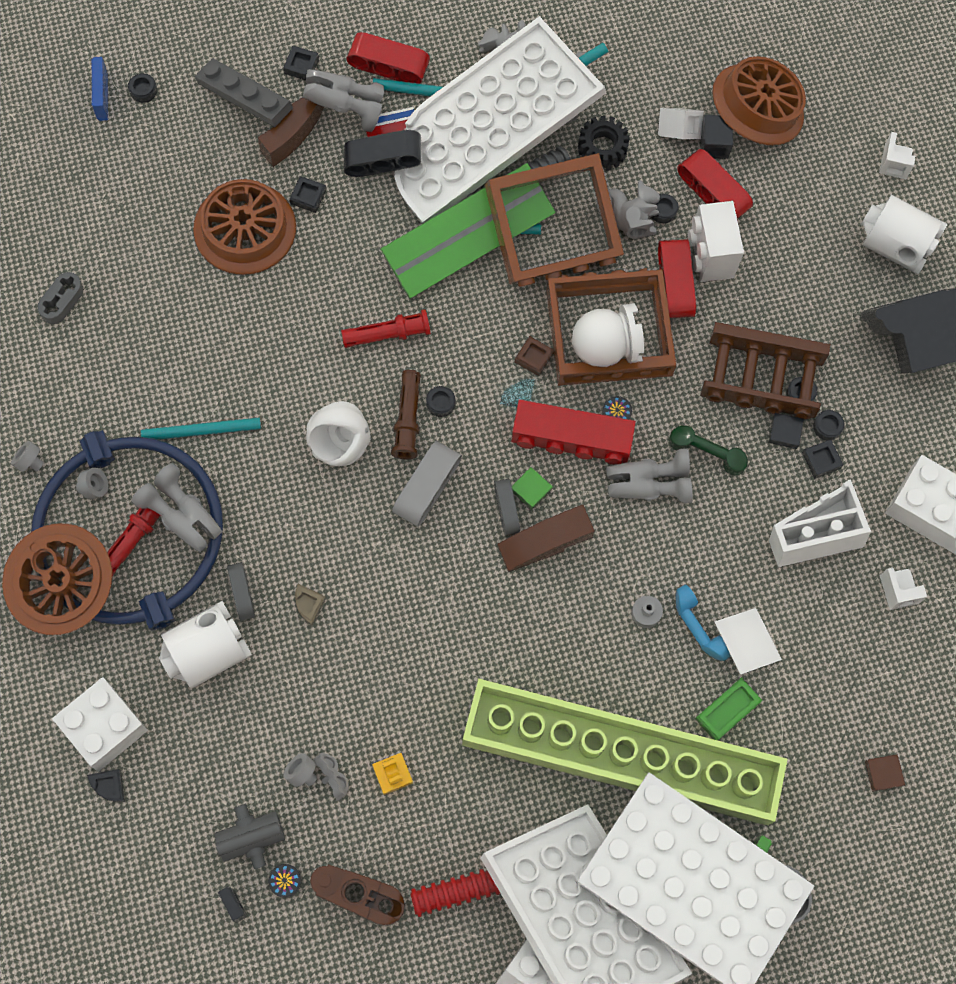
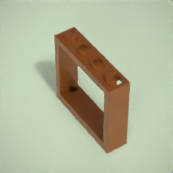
(579, 264)
(614, 282)

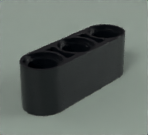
(382, 153)

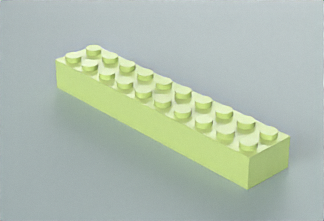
(624, 751)

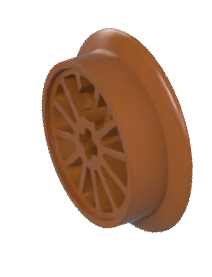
(768, 92)
(261, 255)
(30, 555)

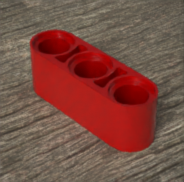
(388, 58)
(713, 182)
(676, 262)

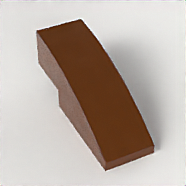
(290, 132)
(546, 538)

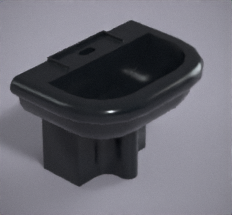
(920, 329)

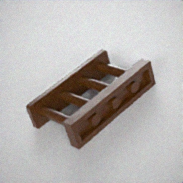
(782, 349)

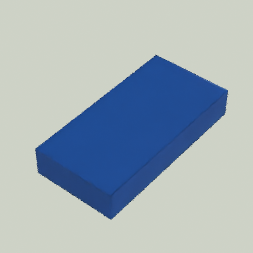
(99, 88)

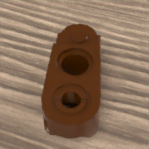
(332, 884)

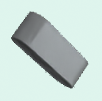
(427, 483)

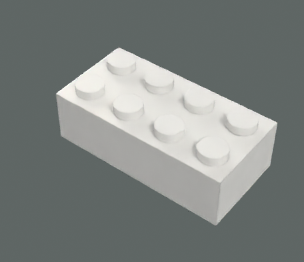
(928, 502)

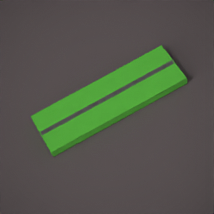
(461, 235)

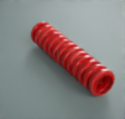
(453, 892)

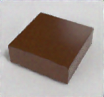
(534, 356)
(885, 773)

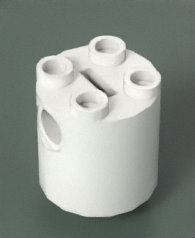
(902, 233)
(202, 646)

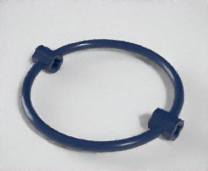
(98, 454)

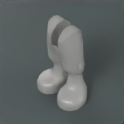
(335, 93)
(642, 475)
(189, 507)

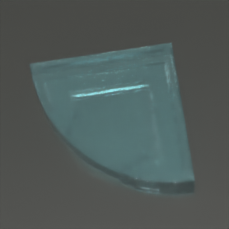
(520, 390)

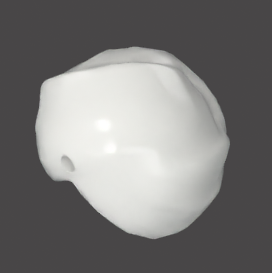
(338, 434)

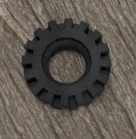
(604, 129)

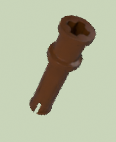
(406, 426)

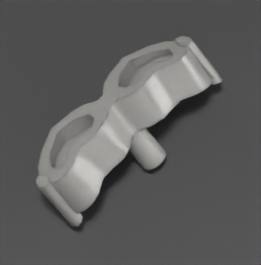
(336, 780)

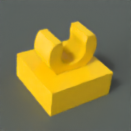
(392, 773)

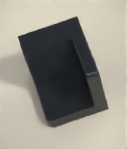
(716, 137)

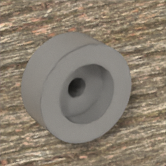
(27, 457)
(92, 483)
(644, 617)
(300, 771)

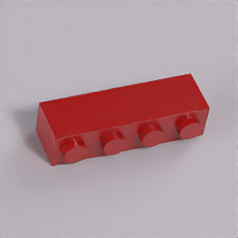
(573, 432)

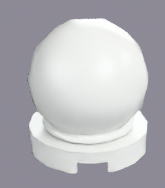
(605, 336)

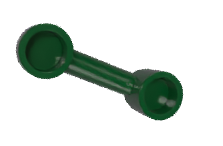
(734, 460)

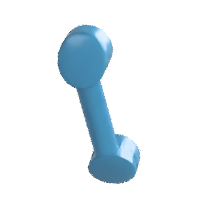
(685, 602)

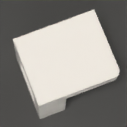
(680, 123)
(896, 159)
(900, 589)

